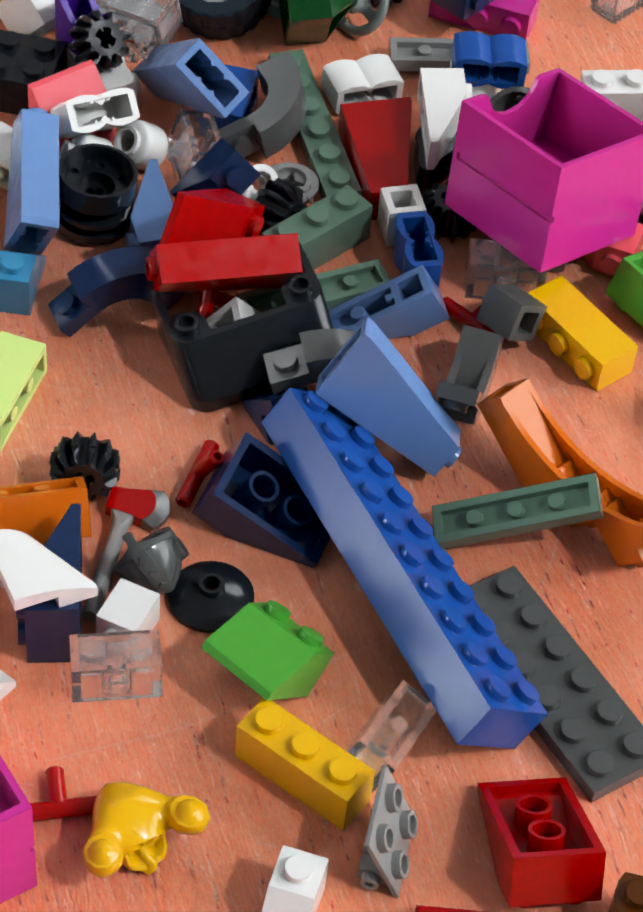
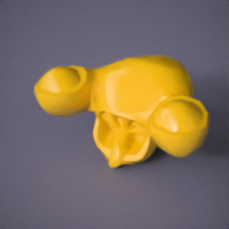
(133, 824)

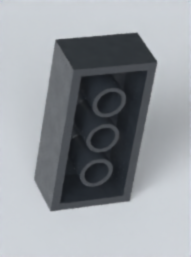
(23, 62)

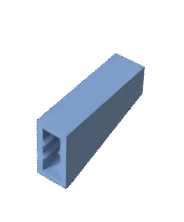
(191, 77)
(33, 182)
(388, 399)

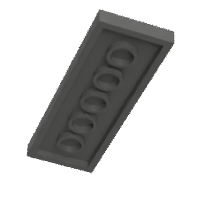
(586, 718)

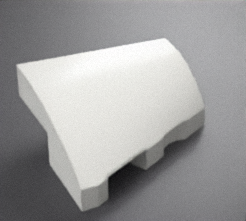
(38, 575)

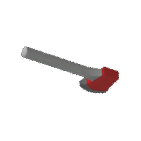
(126, 507)

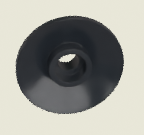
(205, 608)

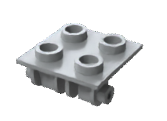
(387, 837)

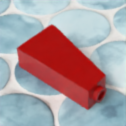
(377, 143)
(224, 263)

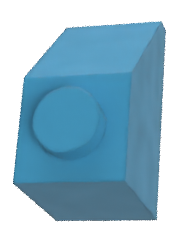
(19, 280)

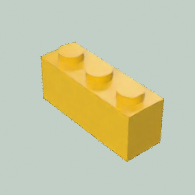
(583, 335)
(304, 763)

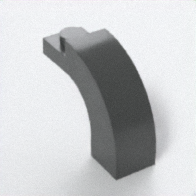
(280, 114)
(304, 362)
(470, 374)

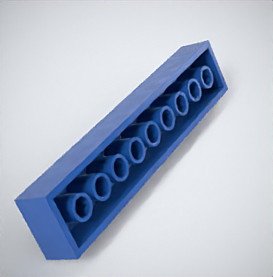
(405, 574)

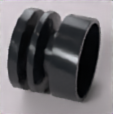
(96, 193)

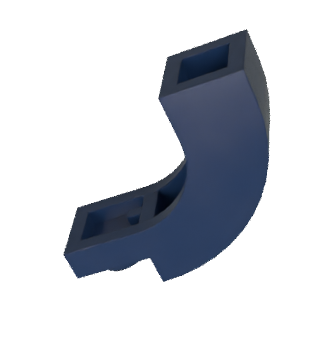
(102, 282)

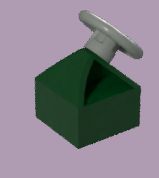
(317, 19)

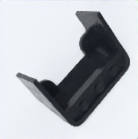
(228, 361)

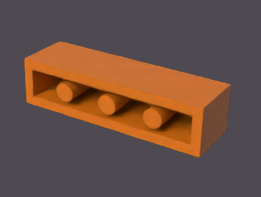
(41, 505)

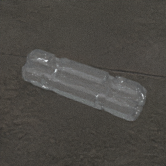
(136, 52)

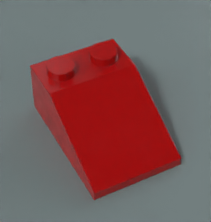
(212, 216)
(541, 843)

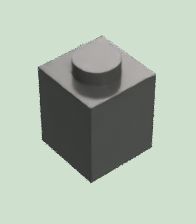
(511, 312)

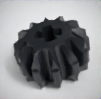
(108, 35)
(281, 201)
(446, 221)
(87, 458)

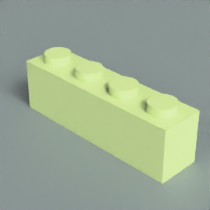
(21, 372)

